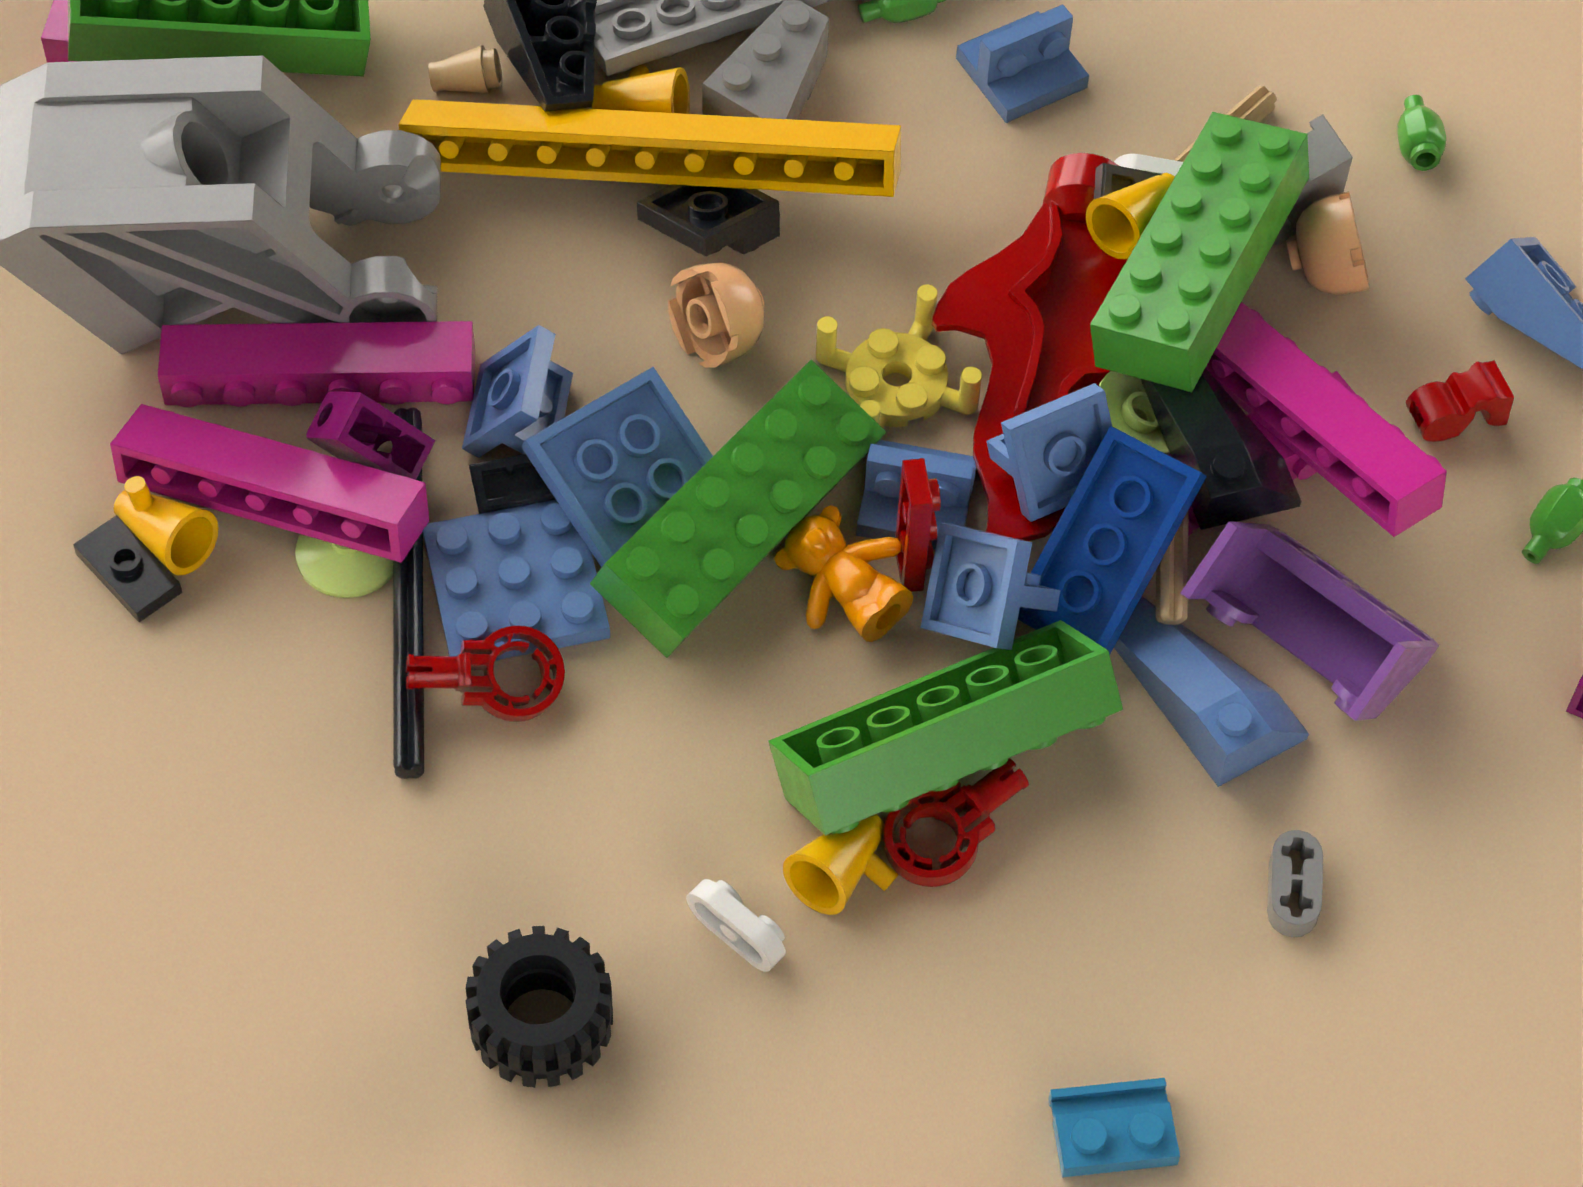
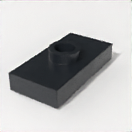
(507, 484)
(127, 568)

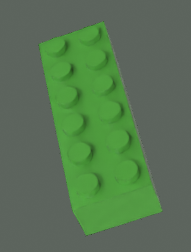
(291, 34)
(1200, 251)
(737, 508)
(945, 727)

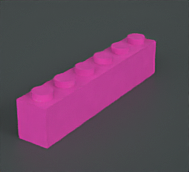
(307, 360)
(1326, 424)
(272, 482)

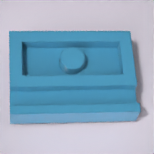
(1113, 1127)

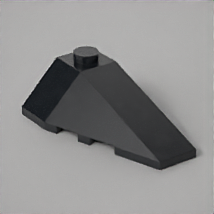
(549, 47)
(1221, 441)

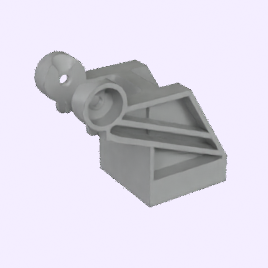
(190, 192)

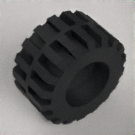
(536, 964)

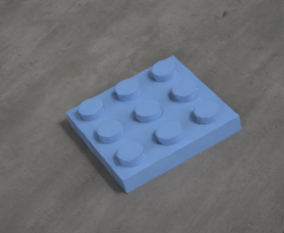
(618, 460)
(514, 571)

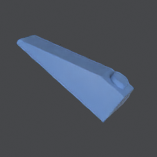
(1532, 295)
(1210, 700)

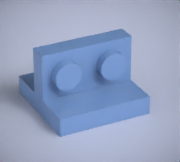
(1025, 63)
(517, 394)
(1051, 448)
(882, 486)
(981, 585)

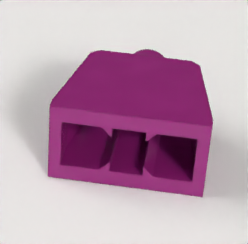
(356, 426)

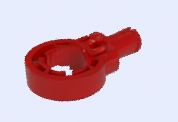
(483, 691)
(970, 828)

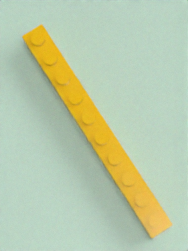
(660, 147)

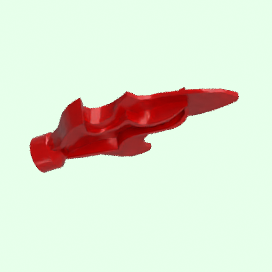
(1035, 318)

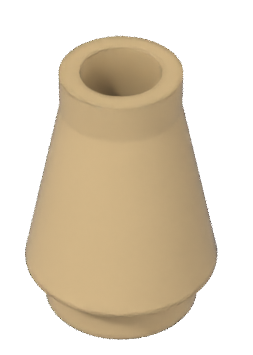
(469, 71)

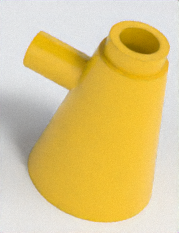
(646, 92)
(1122, 216)
(171, 530)
(832, 865)

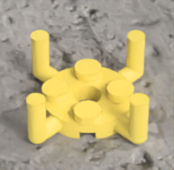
(904, 354)

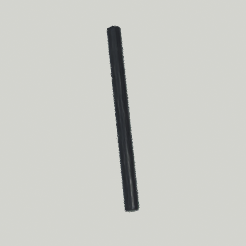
(408, 639)

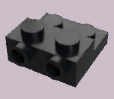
(712, 217)

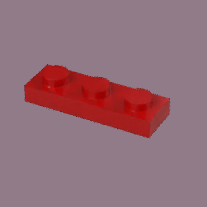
(916, 523)

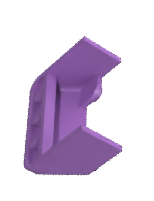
(1312, 612)

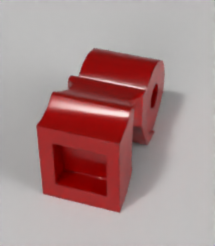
(1449, 407)

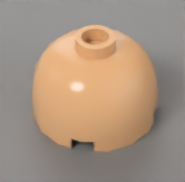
(1330, 246)
(716, 312)

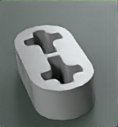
(1283, 882)

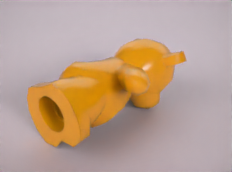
(842, 570)

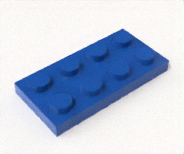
(1113, 536)

